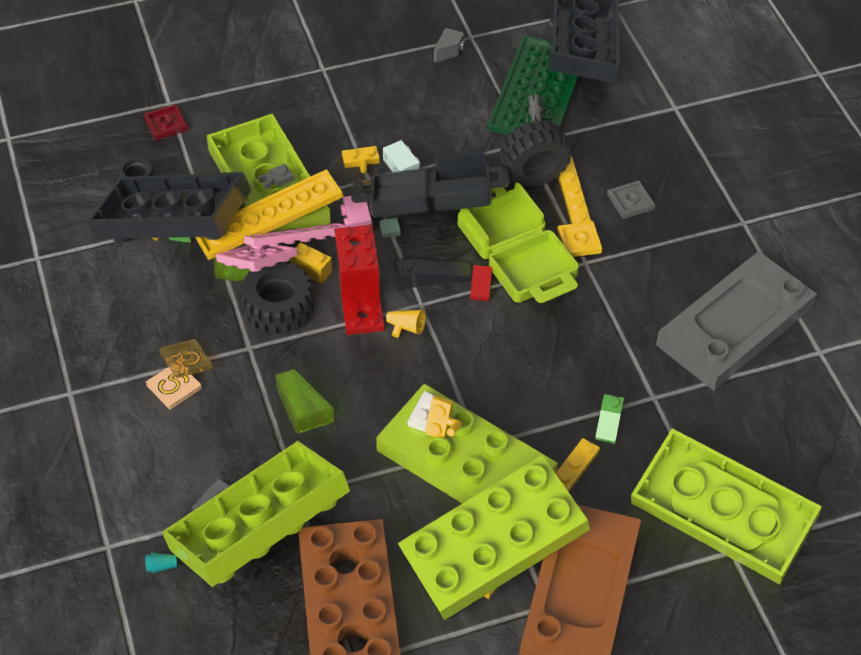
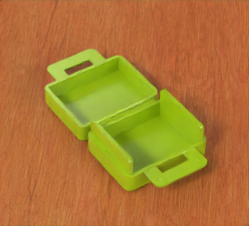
(518, 247)

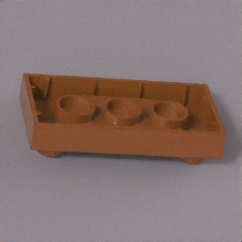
(582, 589)

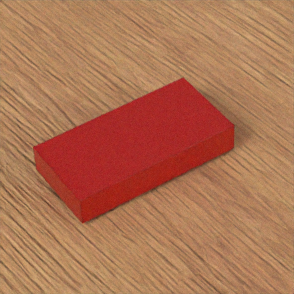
(481, 283)

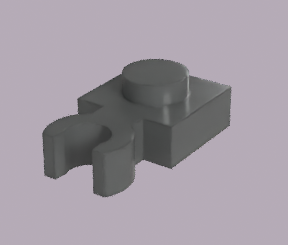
(278, 176)

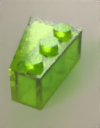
(302, 402)

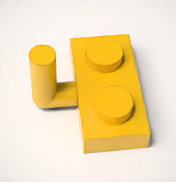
(360, 157)
(440, 418)

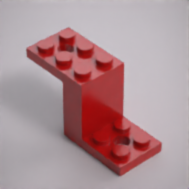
(359, 279)

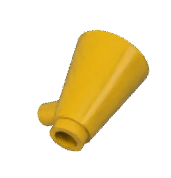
(407, 319)

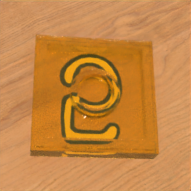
(185, 358)

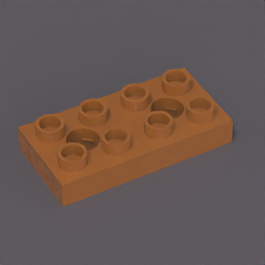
(349, 602)

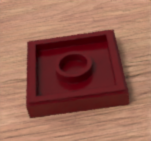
(165, 122)

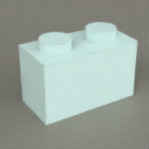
(399, 157)

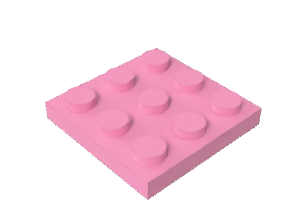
(255, 259)

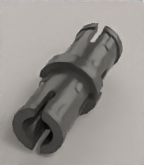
(535, 110)

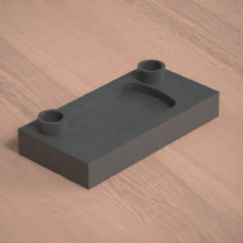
(735, 320)

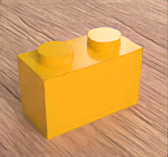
(313, 262)

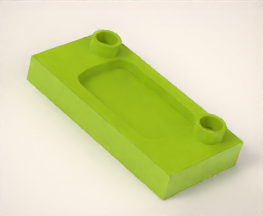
(726, 505)

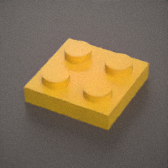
(580, 238)

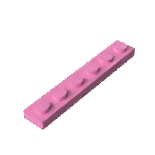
(289, 236)

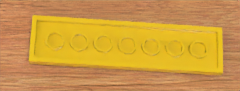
(275, 212)

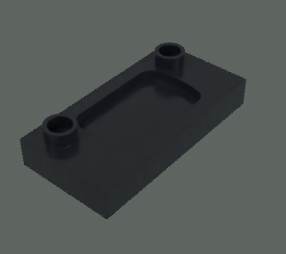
(170, 206)

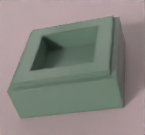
(389, 227)

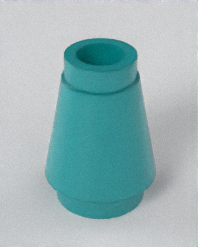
(159, 562)

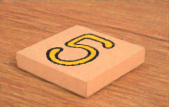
(173, 390)

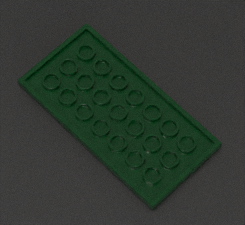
(530, 77)

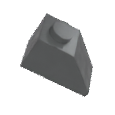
(449, 45)

